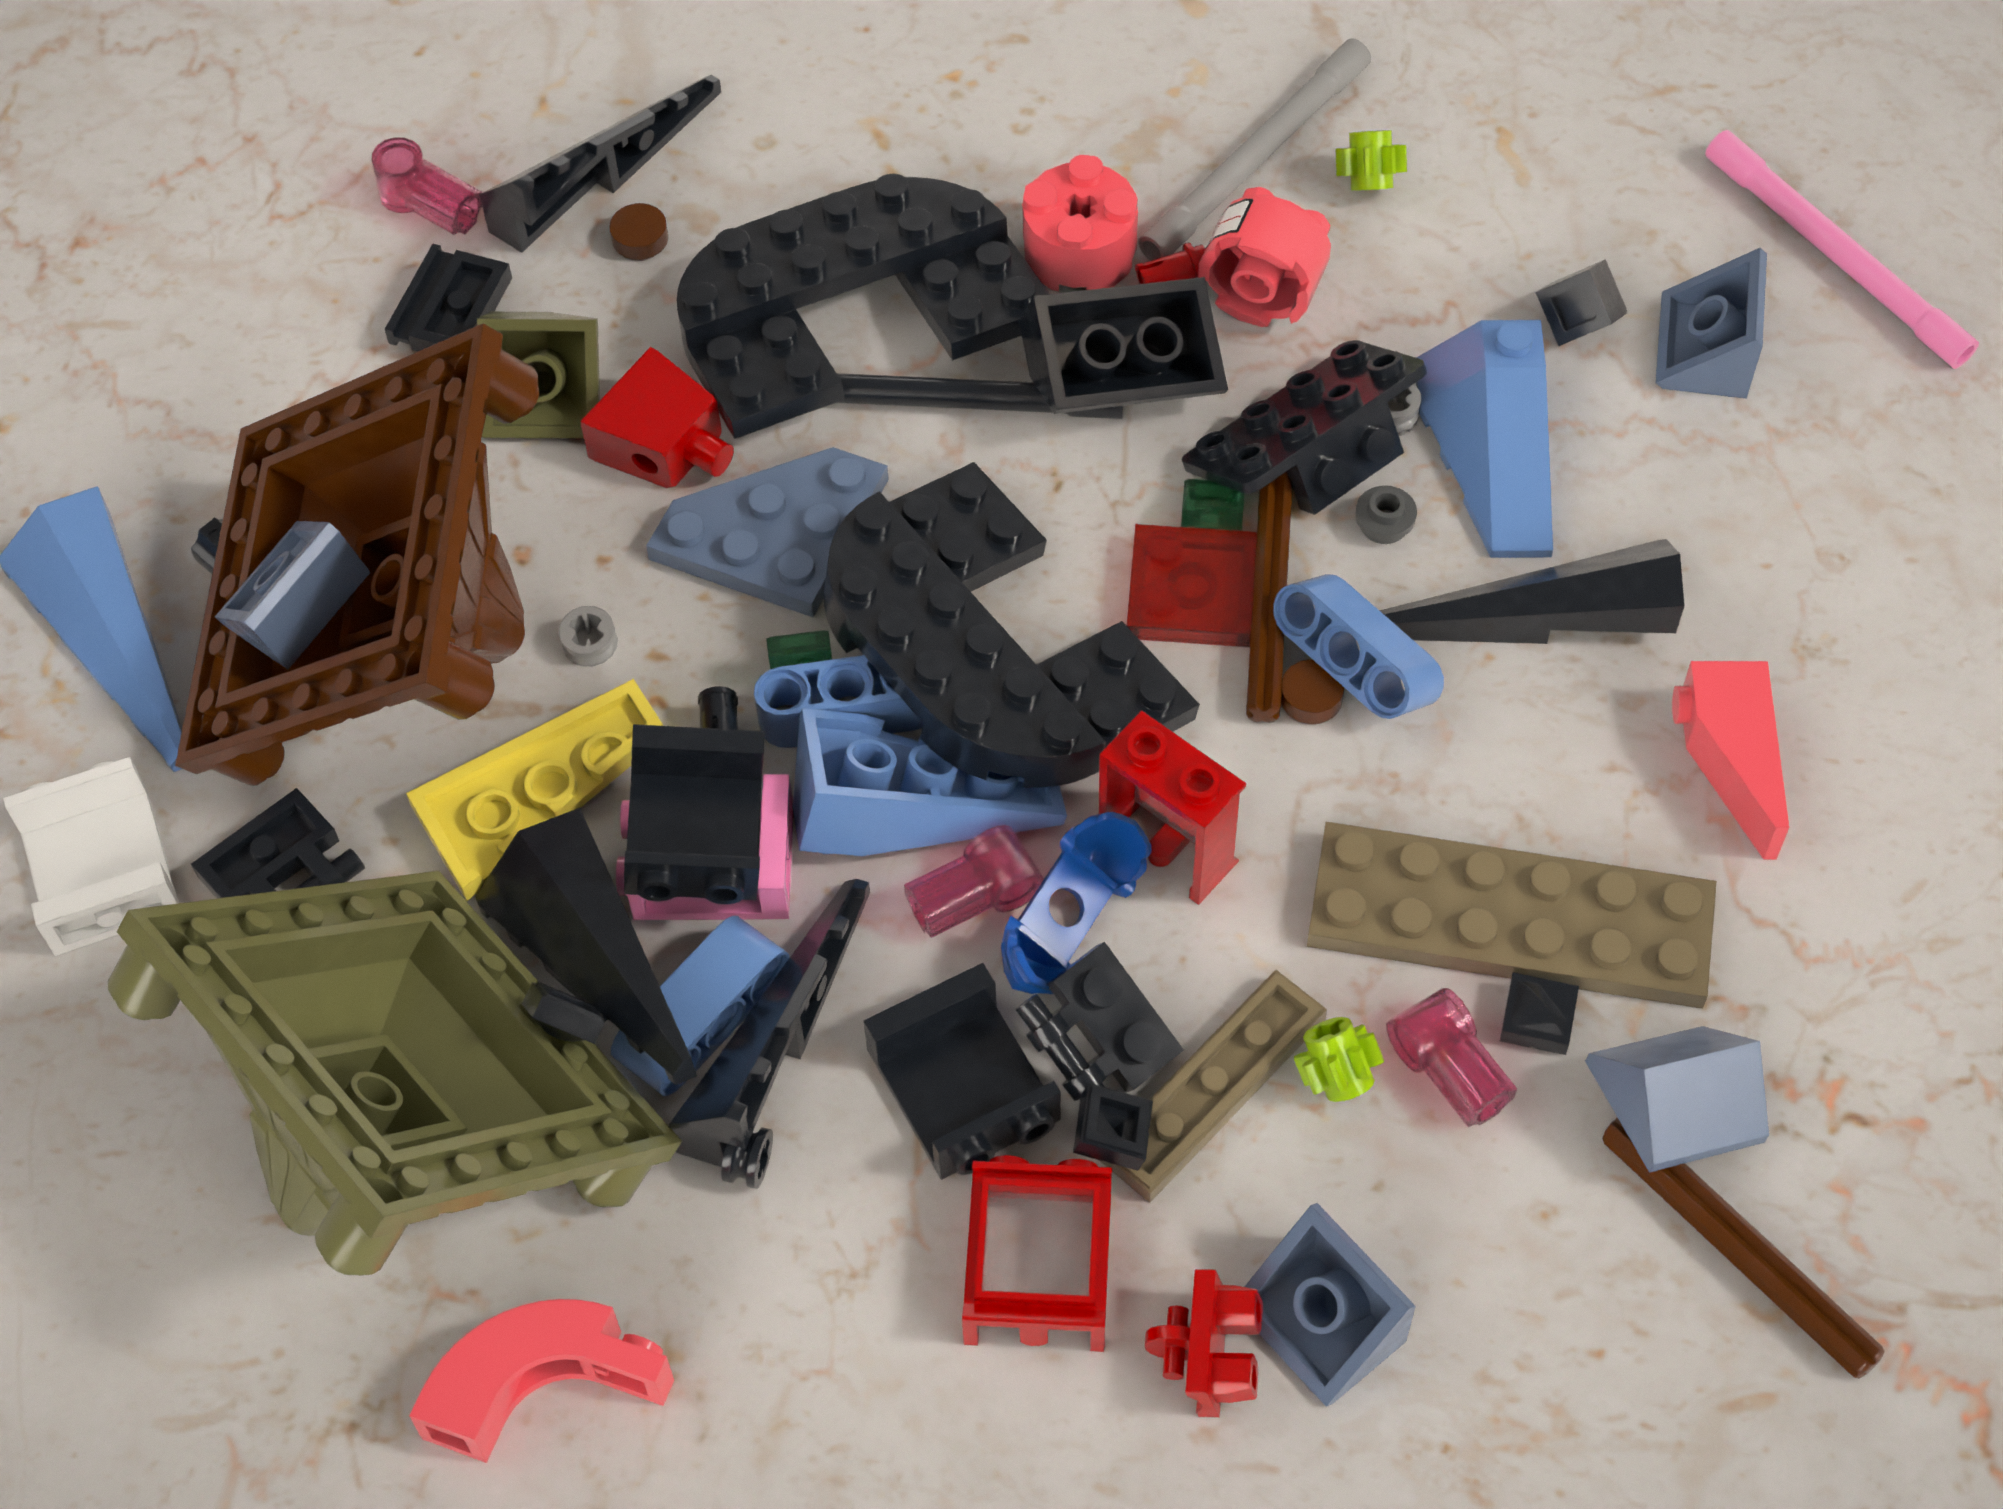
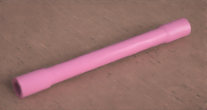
(1928, 323)

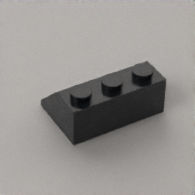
(1123, 345)

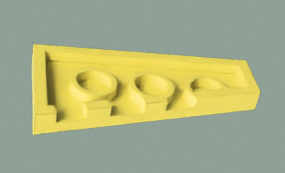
(528, 780)

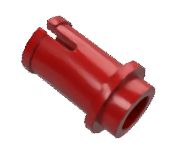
(1171, 267)

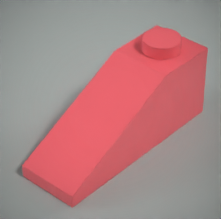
(1736, 744)

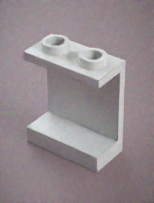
(91, 853)

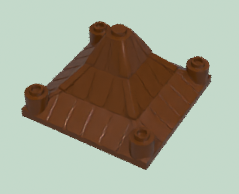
(408, 488)

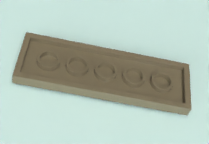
(1514, 913)

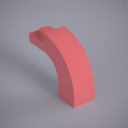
(521, 1351)

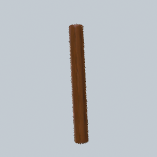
(1269, 578)
(1755, 1258)

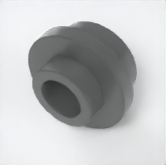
(1381, 526)

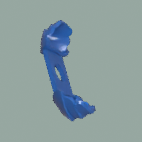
(1096, 860)

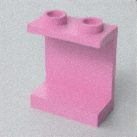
(774, 871)

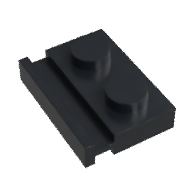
(447, 297)

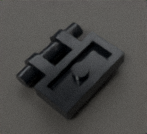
(274, 849)
(1112, 1017)

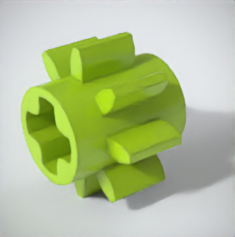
(1371, 160)
(1338, 1059)

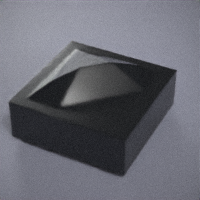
(1539, 1013)
(563, 1014)
(1113, 1126)

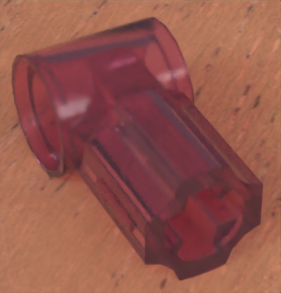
(415, 185)
(988, 875)
(1444, 1044)

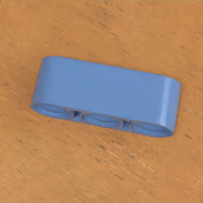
(1385, 651)
(819, 687)
(710, 996)

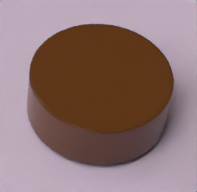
(639, 231)
(1310, 693)

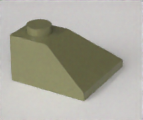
(567, 367)

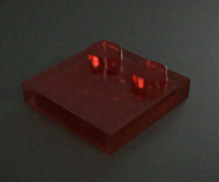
(1192, 585)

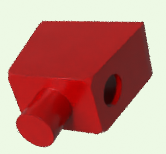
(657, 424)

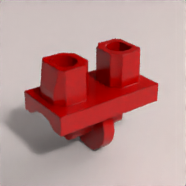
(1211, 1373)

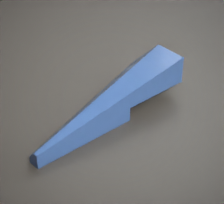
(81, 584)

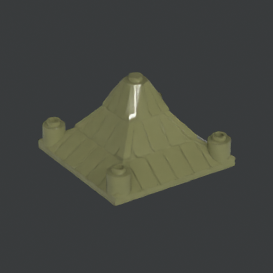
(387, 1057)

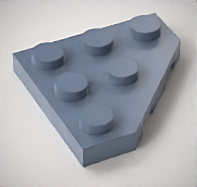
(768, 528)

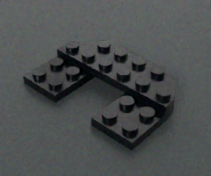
(748, 282)
(905, 600)

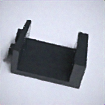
(694, 814)
(960, 1073)

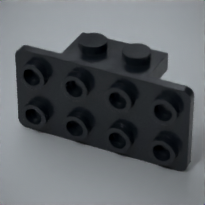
(1321, 428)

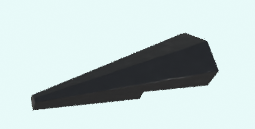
(536, 198)
(1610, 592)
(566, 910)
(737, 1084)

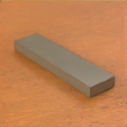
(1221, 1079)

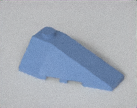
(1491, 421)
(889, 793)

